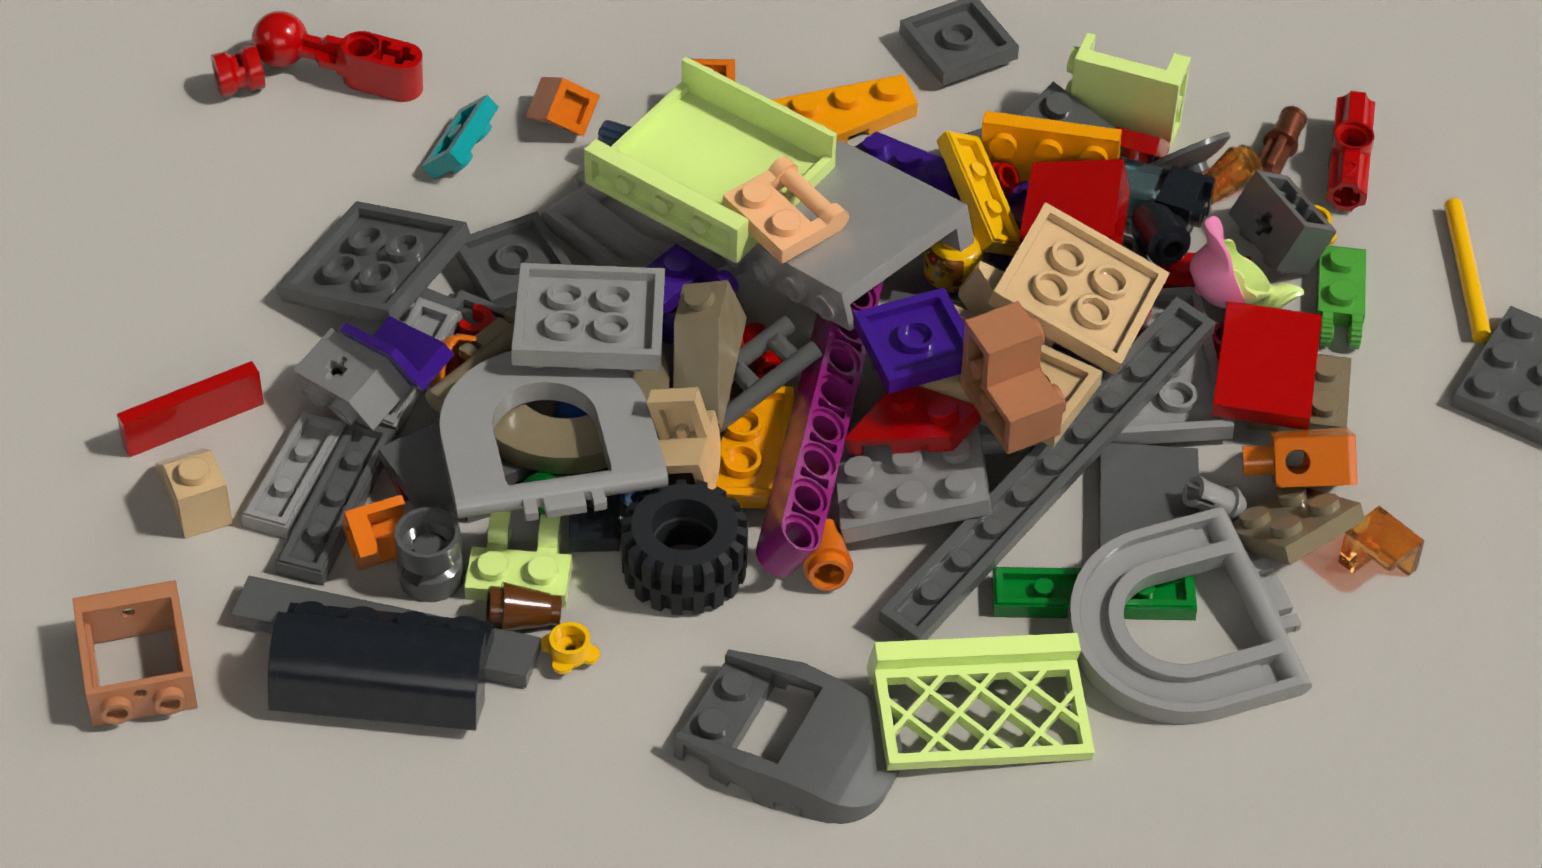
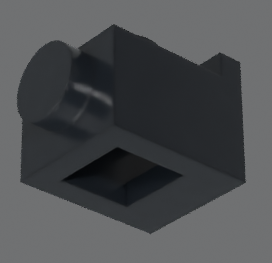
(1187, 195)

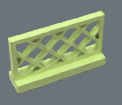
(985, 661)

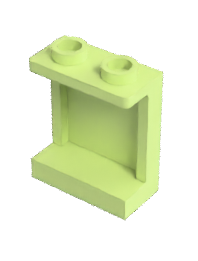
(1129, 91)

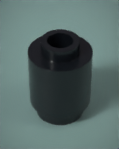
(1159, 233)

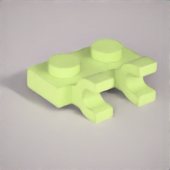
(538, 570)

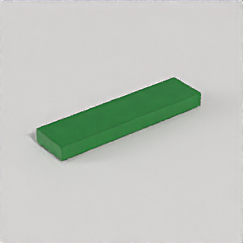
(1047, 593)

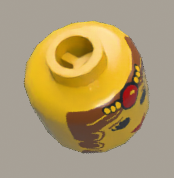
(950, 267)

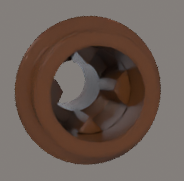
(521, 607)

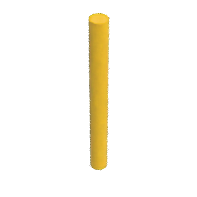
(1467, 270)

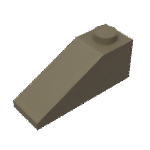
(708, 342)

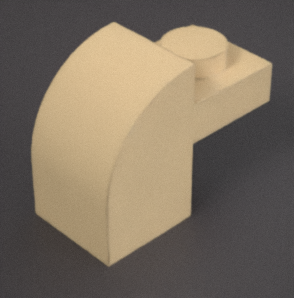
(686, 435)

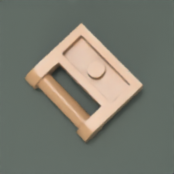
(778, 222)

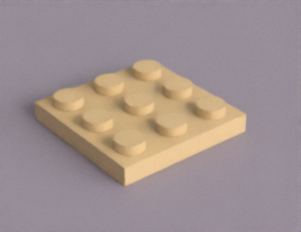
(1081, 287)

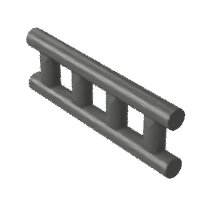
(757, 389)

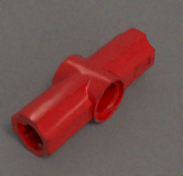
(1351, 151)

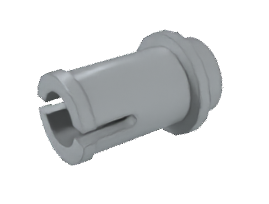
(1214, 496)

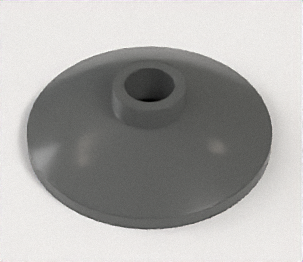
(1195, 155)

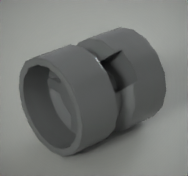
(429, 554)

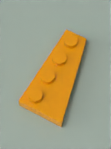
(857, 106)

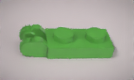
(1341, 293)

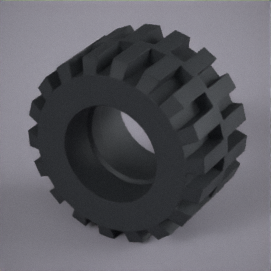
(684, 577)

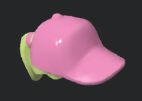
(1227, 276)

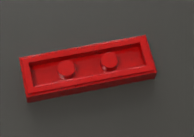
(190, 408)

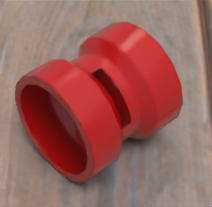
(238, 71)

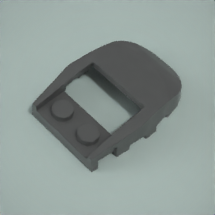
(833, 761)

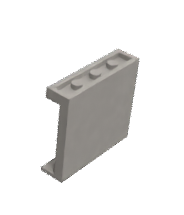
(887, 227)

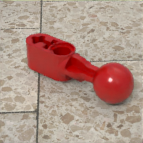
(363, 58)

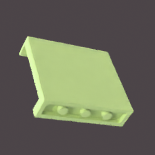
(701, 146)

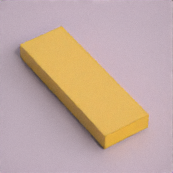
(981, 191)

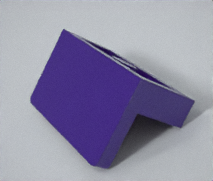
(408, 349)

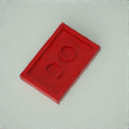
(1267, 365)

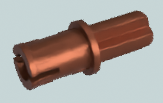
(1282, 140)

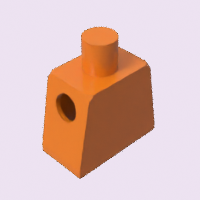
(1327, 459)

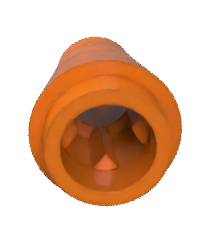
(830, 563)

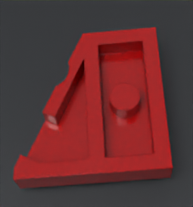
(914, 422)

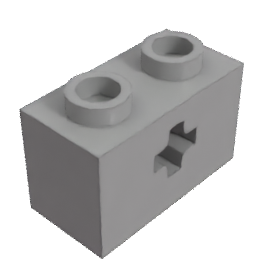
(350, 380)

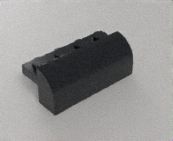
(379, 665)

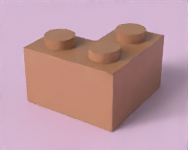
(1006, 377)

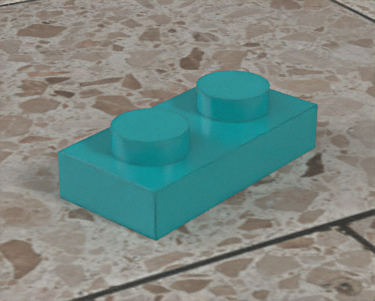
(464, 131)

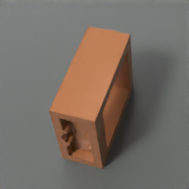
(103, 619)

